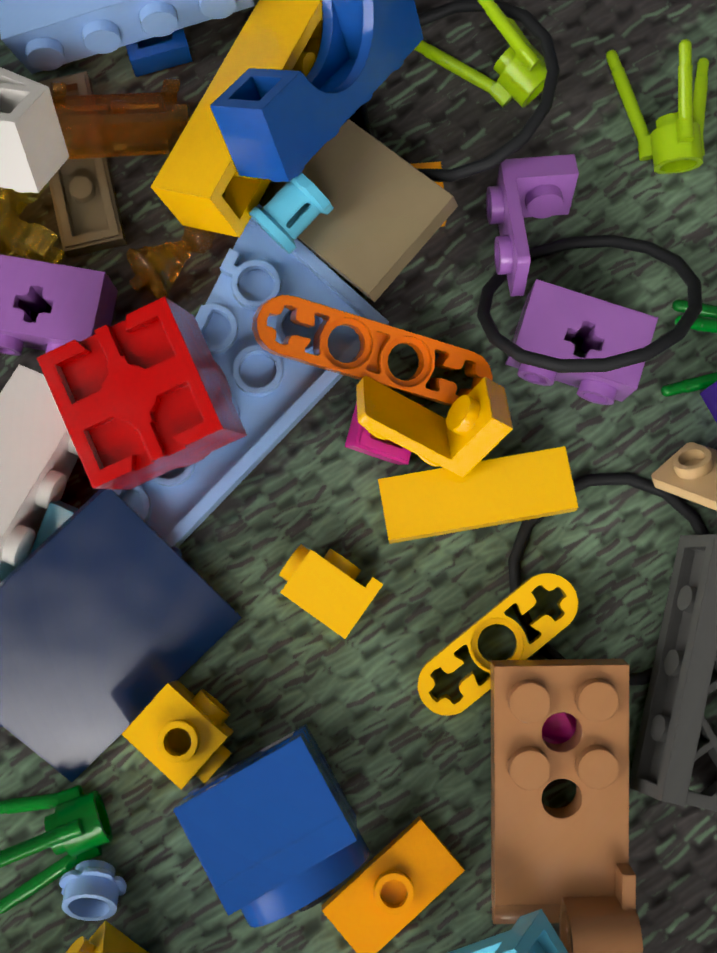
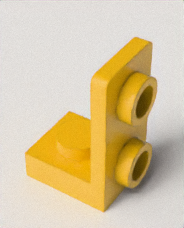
(455, 442)

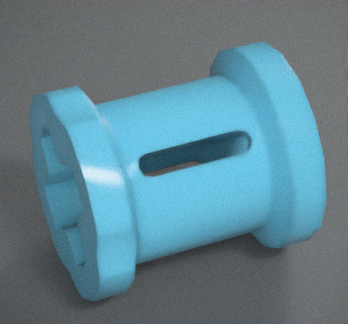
(291, 211)

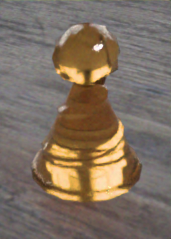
(160, 264)

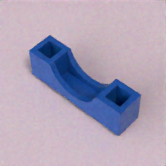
(282, 118)

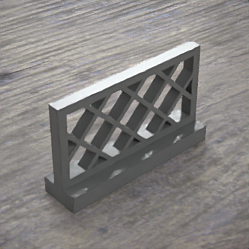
(681, 678)

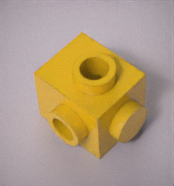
(182, 733)

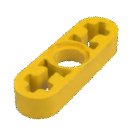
(525, 600)

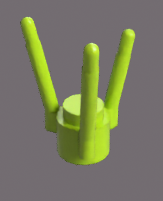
(519, 67)
(678, 136)

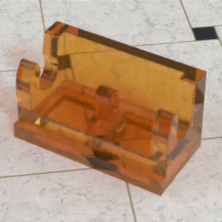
(120, 122)

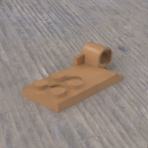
(574, 855)

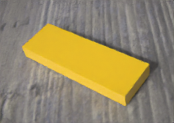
(489, 495)

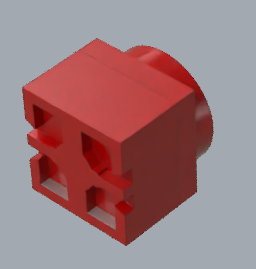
(142, 396)

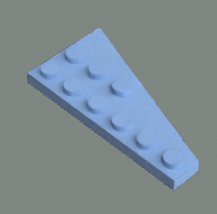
(265, 388)

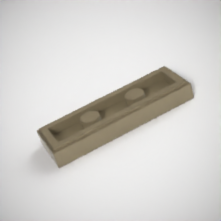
(85, 193)

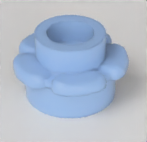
(91, 891)

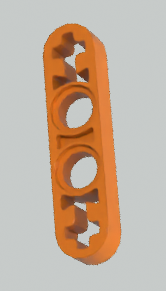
(375, 346)

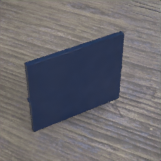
(98, 631)

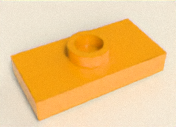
(392, 888)

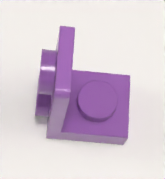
(526, 189)

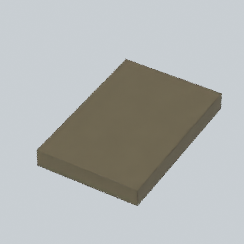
(379, 212)

